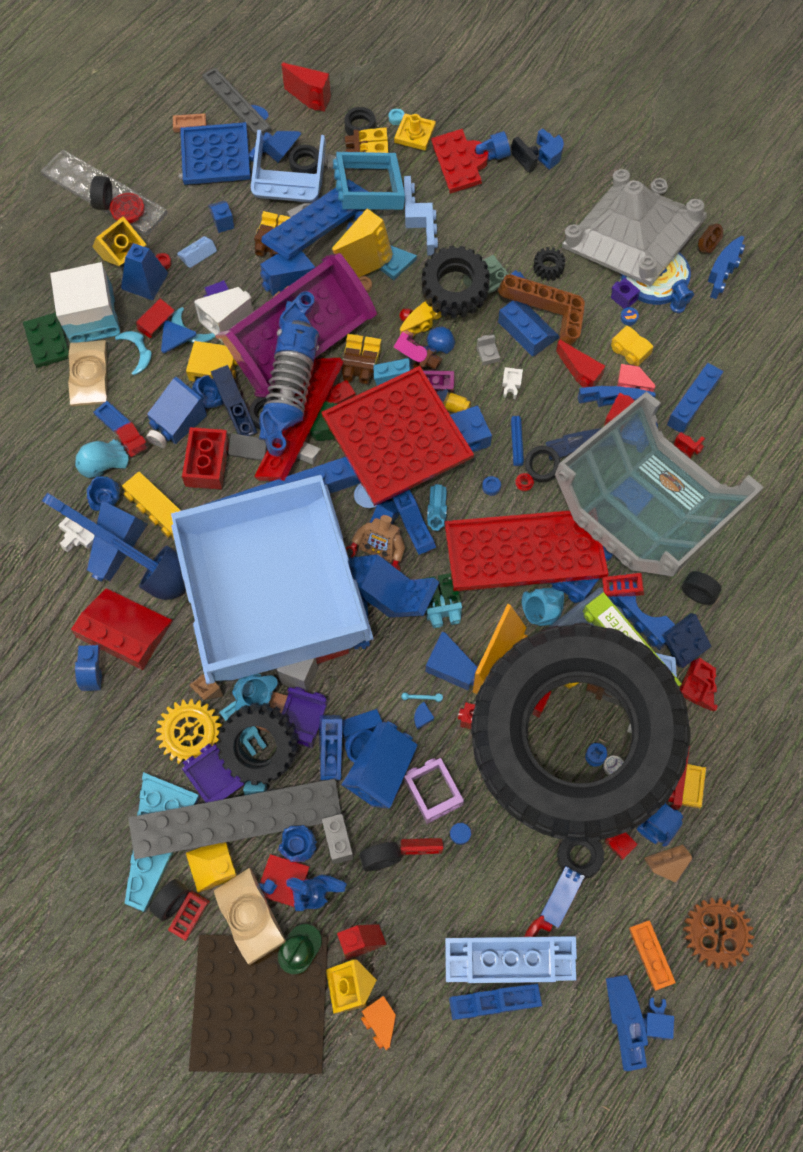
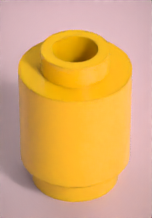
(457, 403)

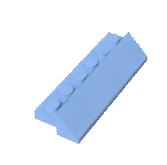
(510, 959)

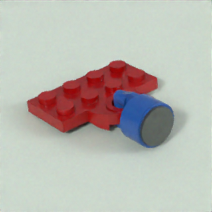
(463, 158)

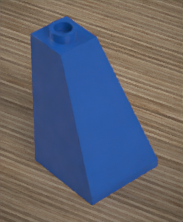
(142, 272)
(105, 558)

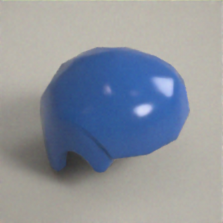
(441, 339)

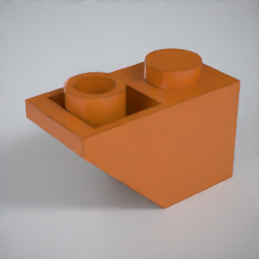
(381, 1019)

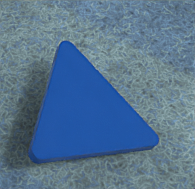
(175, 335)

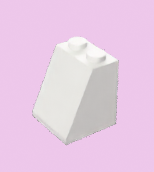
(223, 309)

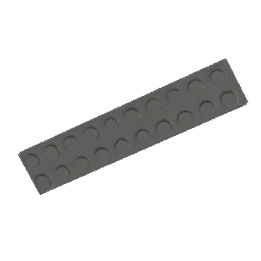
(233, 818)

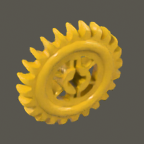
(173, 744)

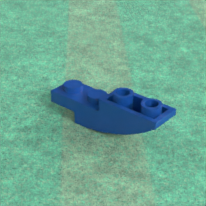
(725, 264)
(629, 1021)

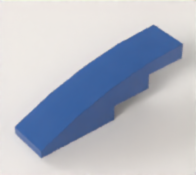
(607, 394)
(495, 1002)

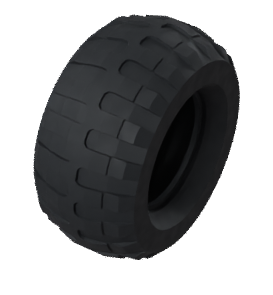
(581, 656)

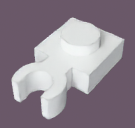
(512, 381)

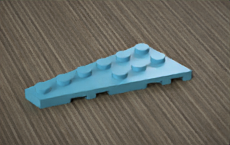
(148, 871)

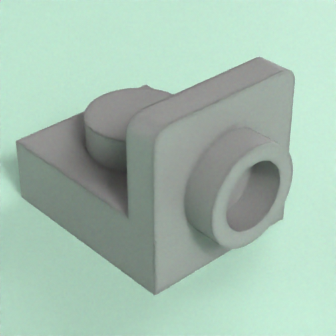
(487, 350)

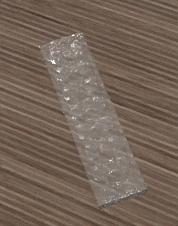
(77, 177)

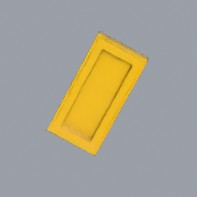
(694, 786)

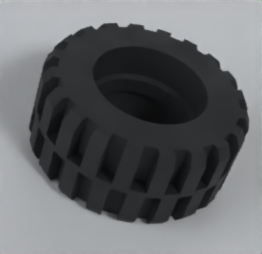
(455, 261)
(243, 765)

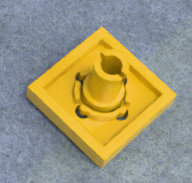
(414, 128)

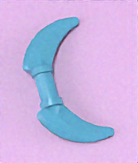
(176, 318)
(145, 354)

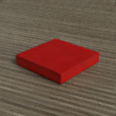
(279, 871)

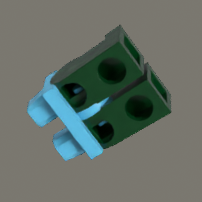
(444, 605)

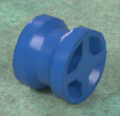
(596, 759)

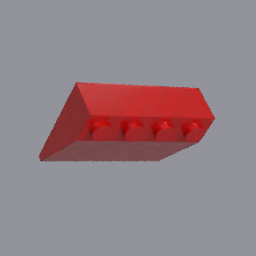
(121, 628)

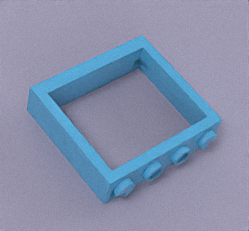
(369, 200)

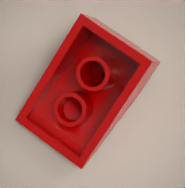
(307, 85)

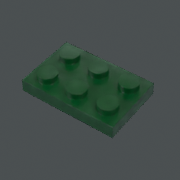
(46, 340)

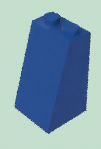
(381, 766)

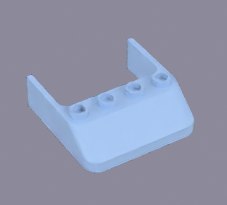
(286, 185)

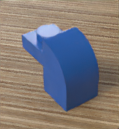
(551, 148)
(87, 668)

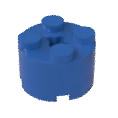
(662, 825)

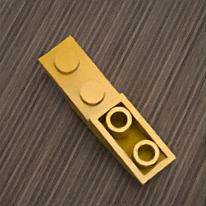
(420, 319)

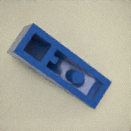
(330, 746)

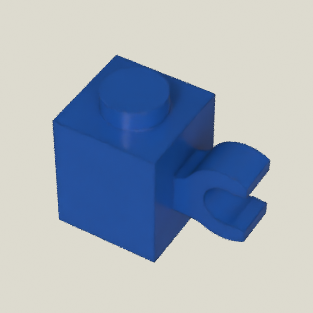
(657, 1024)

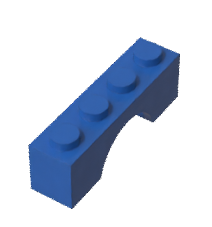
(694, 397)
(650, 626)

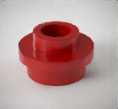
(524, 477)

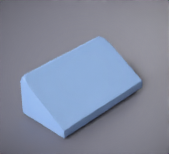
(197, 251)

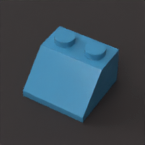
(391, 369)

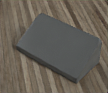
(247, 447)

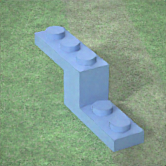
(420, 215)

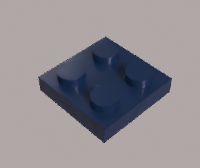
(686, 640)

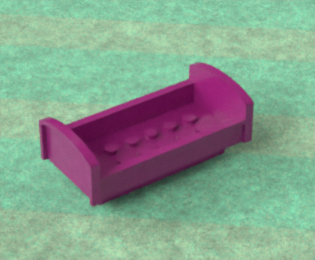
(337, 310)

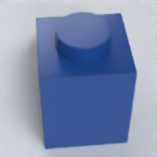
(280, 143)
(222, 216)

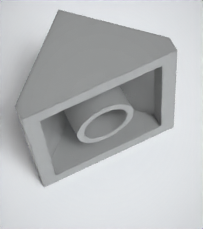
(298, 674)

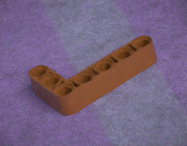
(549, 299)

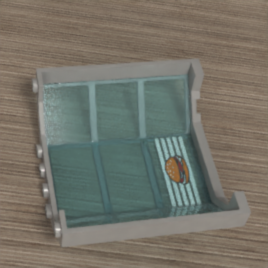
(646, 494)

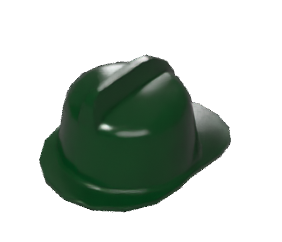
(299, 949)

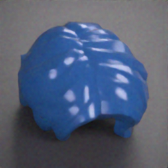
(207, 389)
(102, 490)
(297, 843)

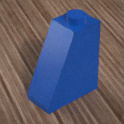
(451, 663)

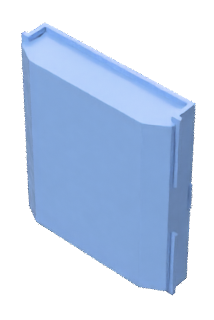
(268, 580)

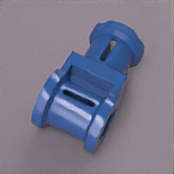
(681, 296)

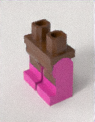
(416, 351)

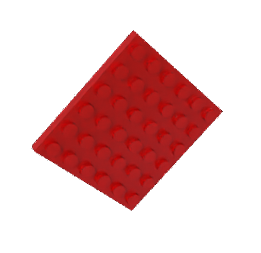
(397, 435)

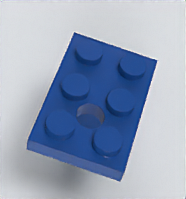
(389, 588)

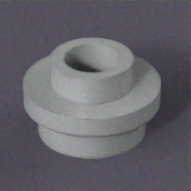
(659, 186)

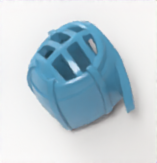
(543, 602)
(253, 690)

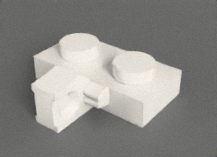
(75, 535)

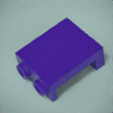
(304, 711)
(209, 776)

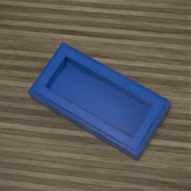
(110, 416)

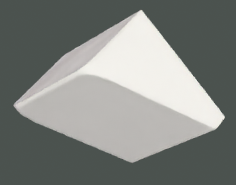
(308, 453)

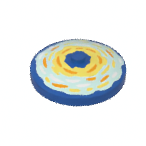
(661, 290)

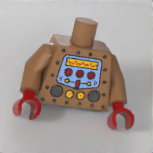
(381, 539)

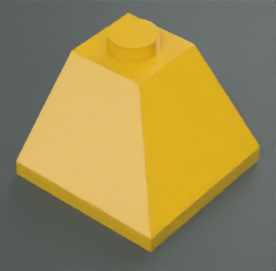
(211, 866)

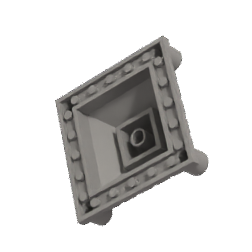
(634, 229)

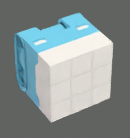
(85, 303)

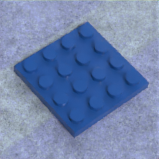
(215, 153)

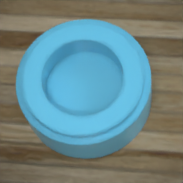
(396, 116)

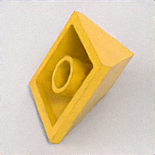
(349, 986)

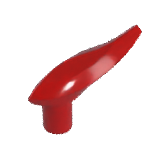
(538, 924)

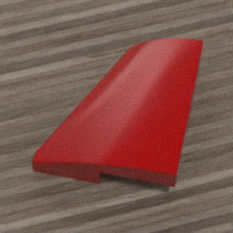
(700, 684)

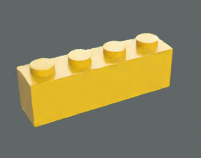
(151, 501)

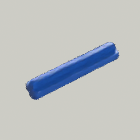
(517, 442)

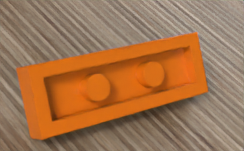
(652, 955)

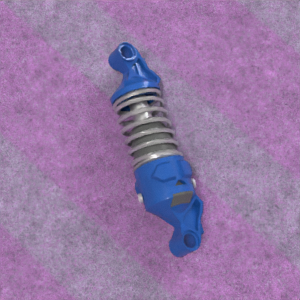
(294, 362)

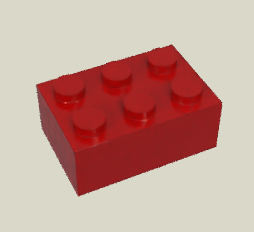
(205, 458)

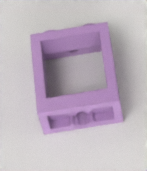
(443, 808)

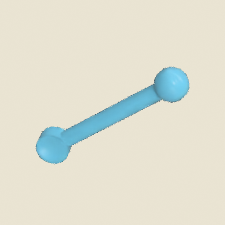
(438, 697)

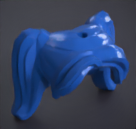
(313, 891)

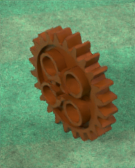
(737, 936)

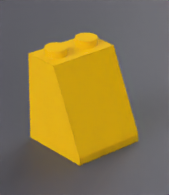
(116, 242)

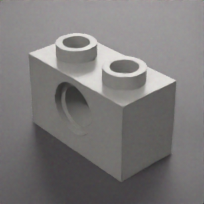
(337, 839)

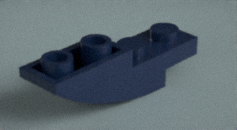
(233, 401)
(570, 442)

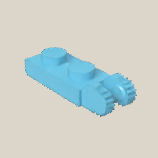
(247, 734)

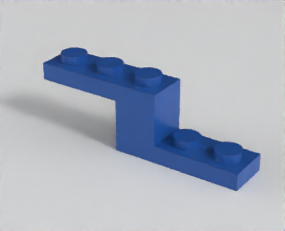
(414, 522)

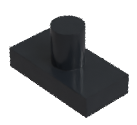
(525, 155)

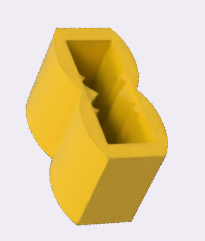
(631, 346)

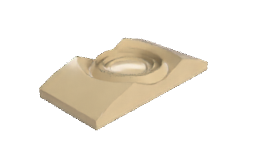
(88, 373)
(249, 916)

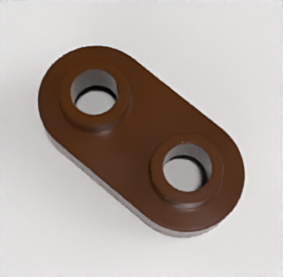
(710, 238)

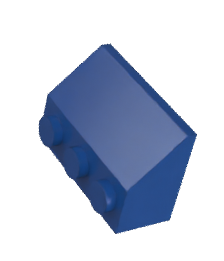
(526, 327)

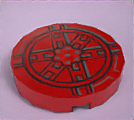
(127, 206)

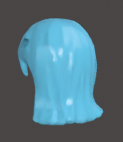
(99, 456)

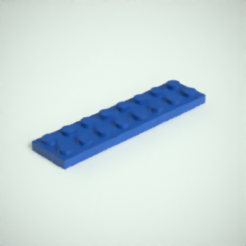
(310, 223)

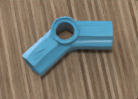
(437, 509)

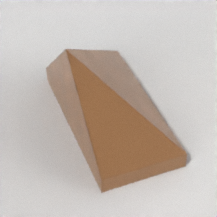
(206, 691)
(670, 862)

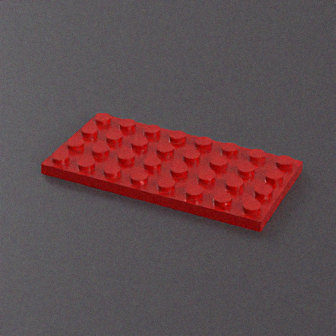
(521, 551)

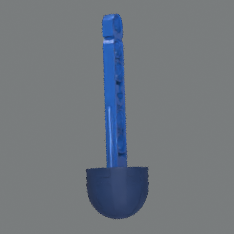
(163, 574)

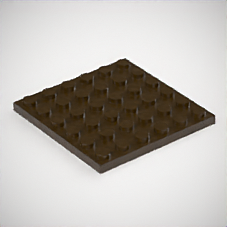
(256, 1013)

